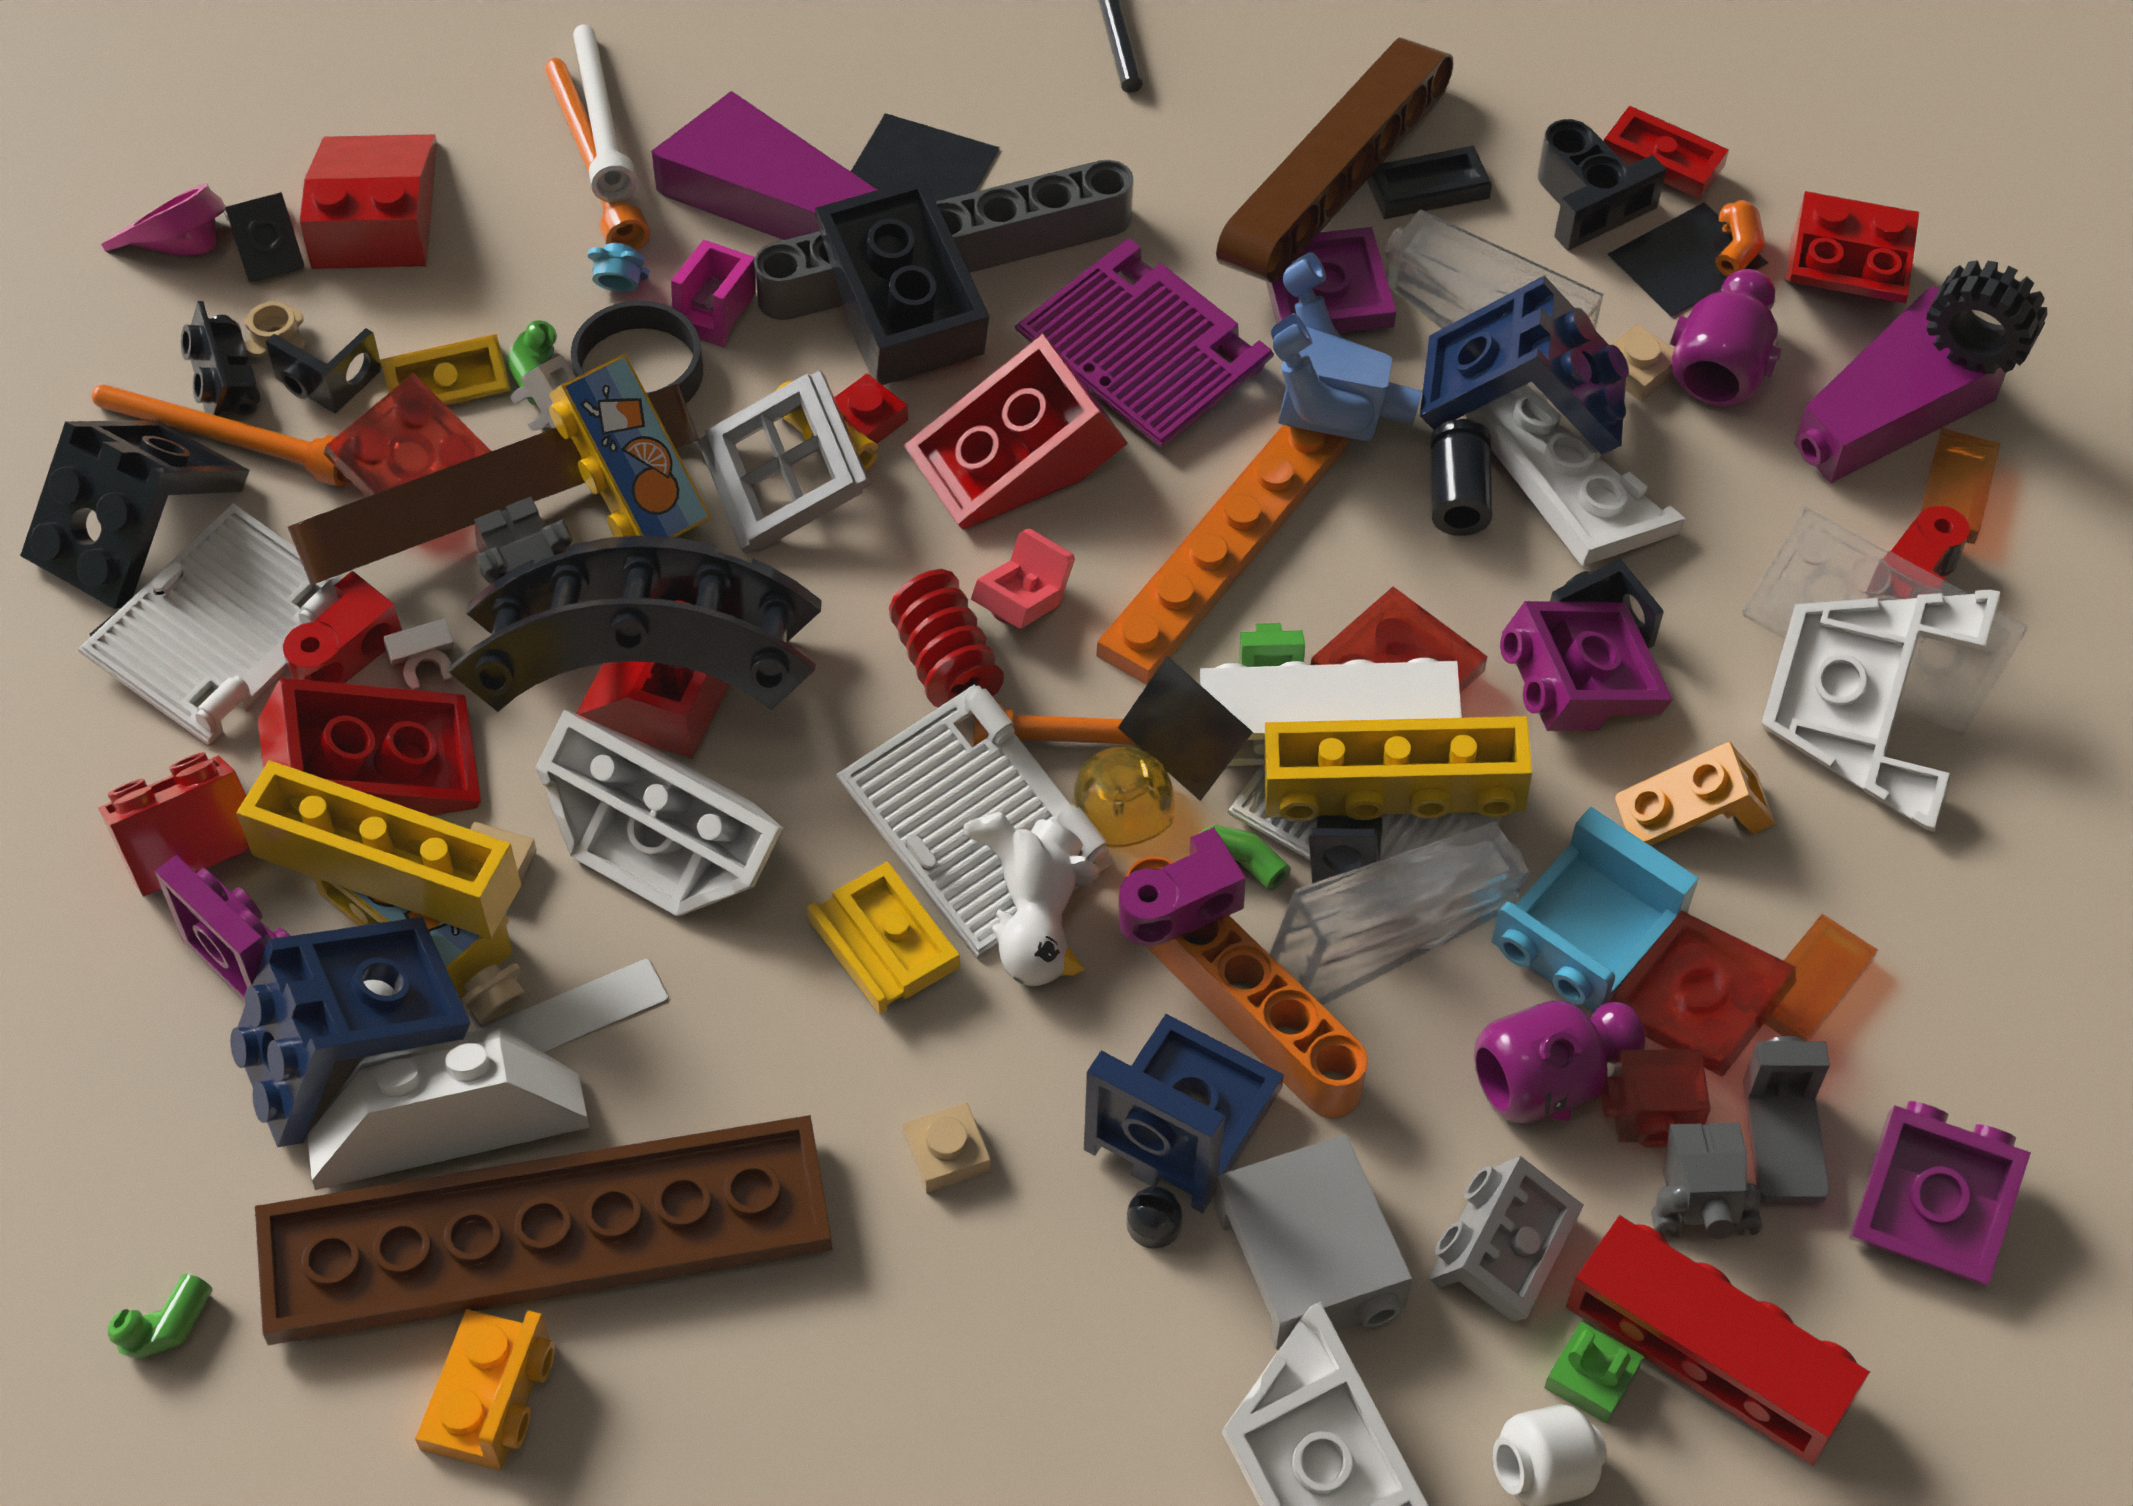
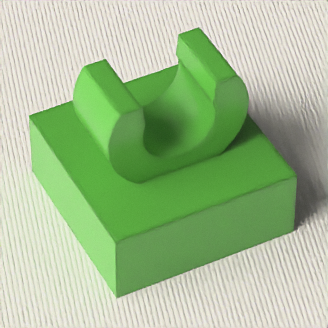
(1271, 646)
(1594, 1372)

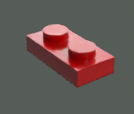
(1688, 158)

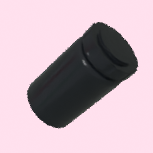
(1461, 477)

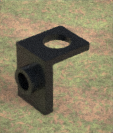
(264, 237)
(320, 381)
(1614, 584)
(1343, 845)

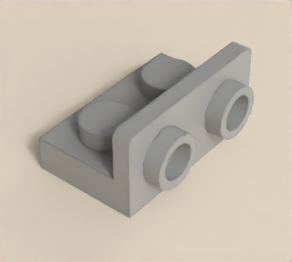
(1507, 1236)

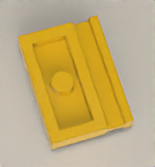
(883, 937)

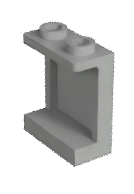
(1315, 1237)

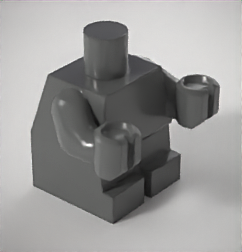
(515, 538)
(1707, 1182)

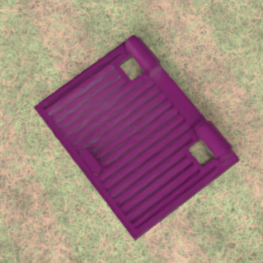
(1146, 342)

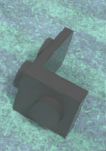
(1784, 1119)

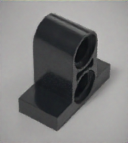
(1594, 183)

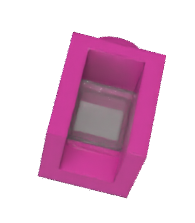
(714, 289)

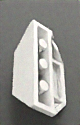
(651, 818)
(442, 1106)

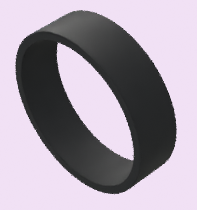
(641, 316)

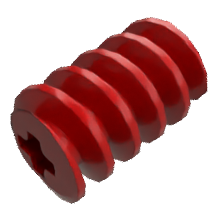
(943, 637)

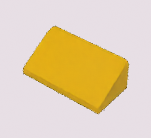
(454, 370)

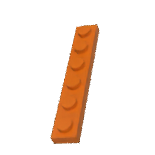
(1218, 550)

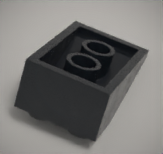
(903, 281)

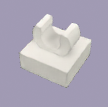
(539, 384)
(420, 645)

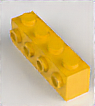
(1397, 767)
(380, 849)

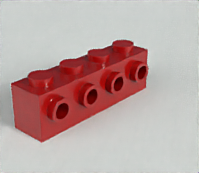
(1717, 1338)

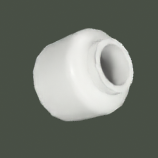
(1549, 1456)

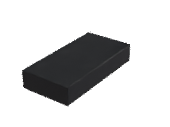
(1429, 182)

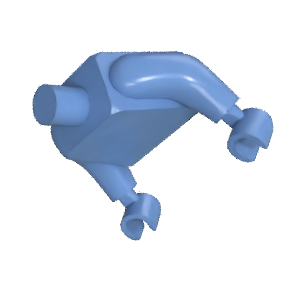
(1330, 380)

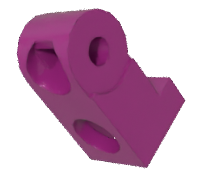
(1183, 894)

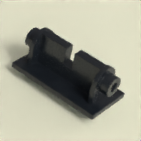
(219, 364)

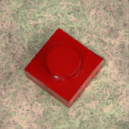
(872, 408)

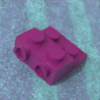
(1582, 663)
(216, 923)
(1940, 1192)

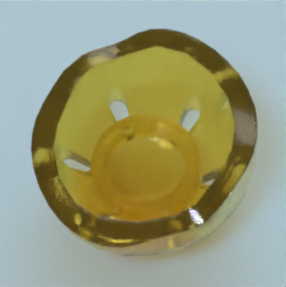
(1124, 777)

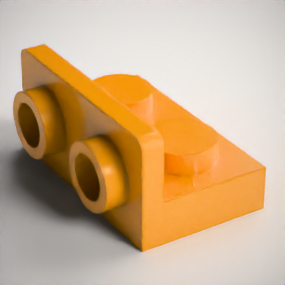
(485, 1389)

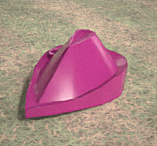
(177, 227)

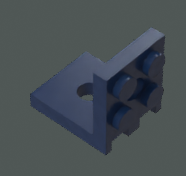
(1525, 340)
(316, 1010)
(1166, 1133)

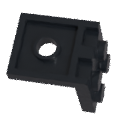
(125, 478)

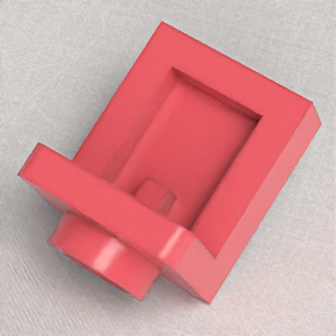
(1027, 583)

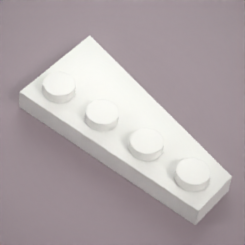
(1569, 483)

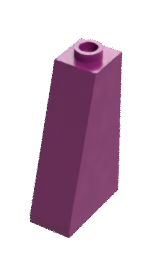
(751, 170)
(1891, 397)

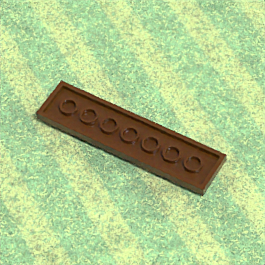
(539, 1229)

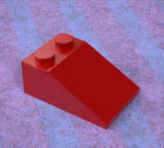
(369, 201)
(1015, 437)
(376, 741)

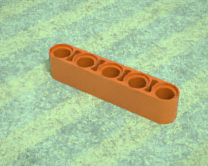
(1271, 1003)

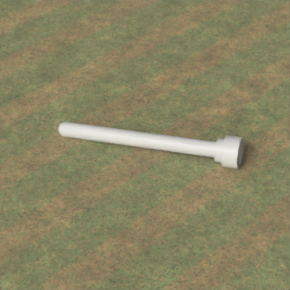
(611, 172)

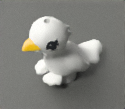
(1041, 877)

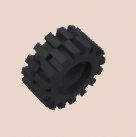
(1997, 296)

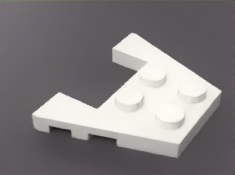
(1845, 683)

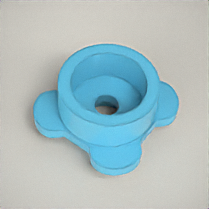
(617, 267)

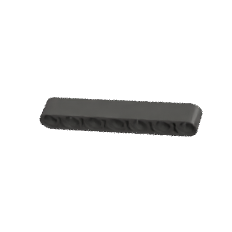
(986, 225)

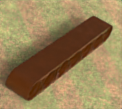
(1334, 160)
(456, 496)

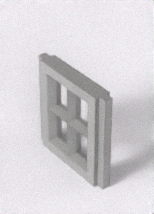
(829, 437)

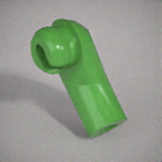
(531, 350)
(1254, 856)
(163, 1329)

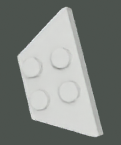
(1314, 1431)

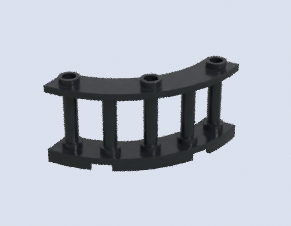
(619, 605)

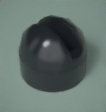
(1150, 1226)

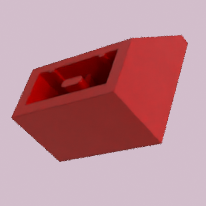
(1853, 247)
(655, 703)
(178, 815)

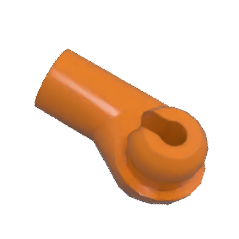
(1747, 235)

